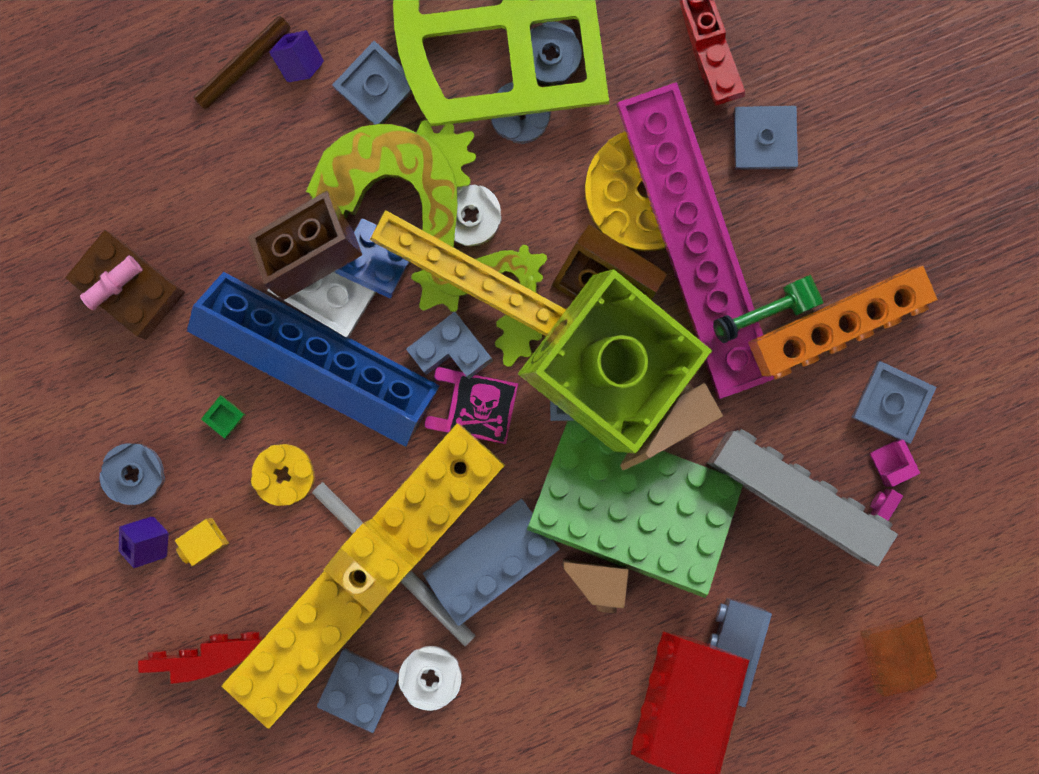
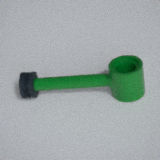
(799, 296)

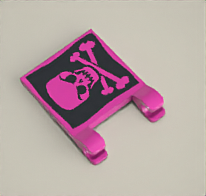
(478, 404)

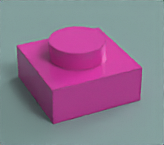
(885, 503)

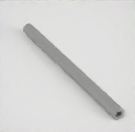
(411, 581)

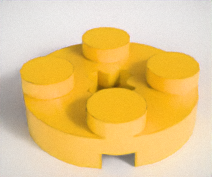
(265, 480)

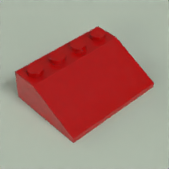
(689, 706)

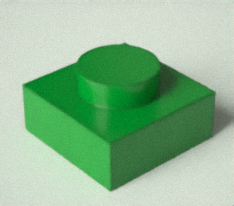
(223, 417)

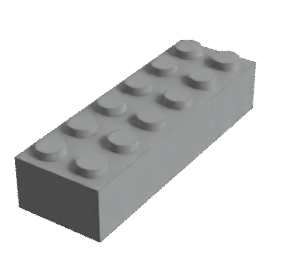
(802, 498)

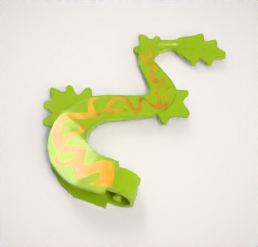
(434, 169)

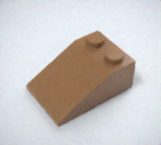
(688, 414)

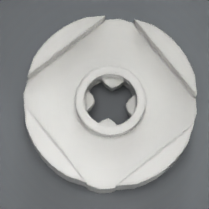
(488, 217)
(415, 688)

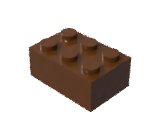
(142, 300)

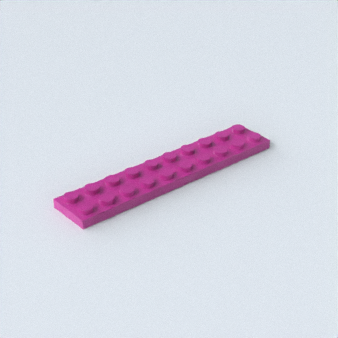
(693, 231)

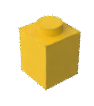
(200, 542)

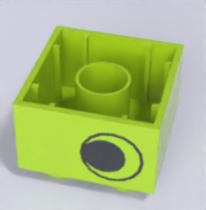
(615, 362)

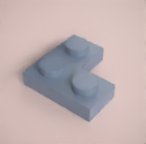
(448, 340)

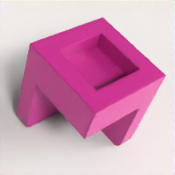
(894, 463)

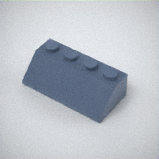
(488, 563)

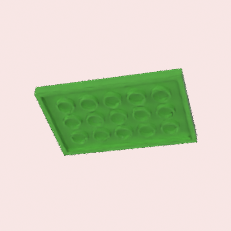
(651, 518)

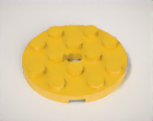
(615, 201)

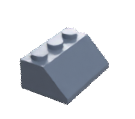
(743, 633)

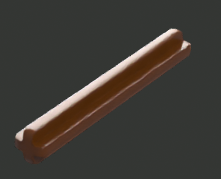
(242, 62)

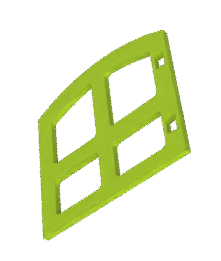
(516, 18)

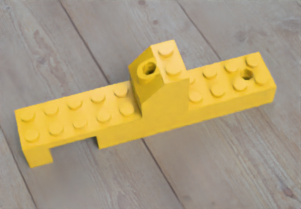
(342, 600)

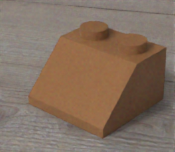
(600, 583)

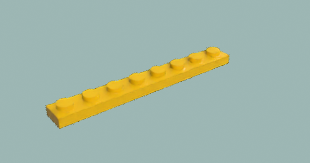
(466, 273)

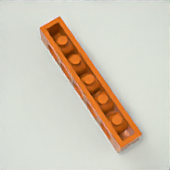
(915, 293)

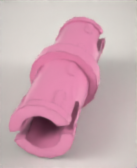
(111, 283)

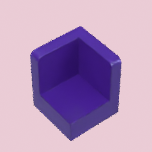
(296, 56)
(143, 542)

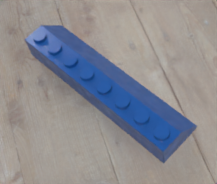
(312, 358)

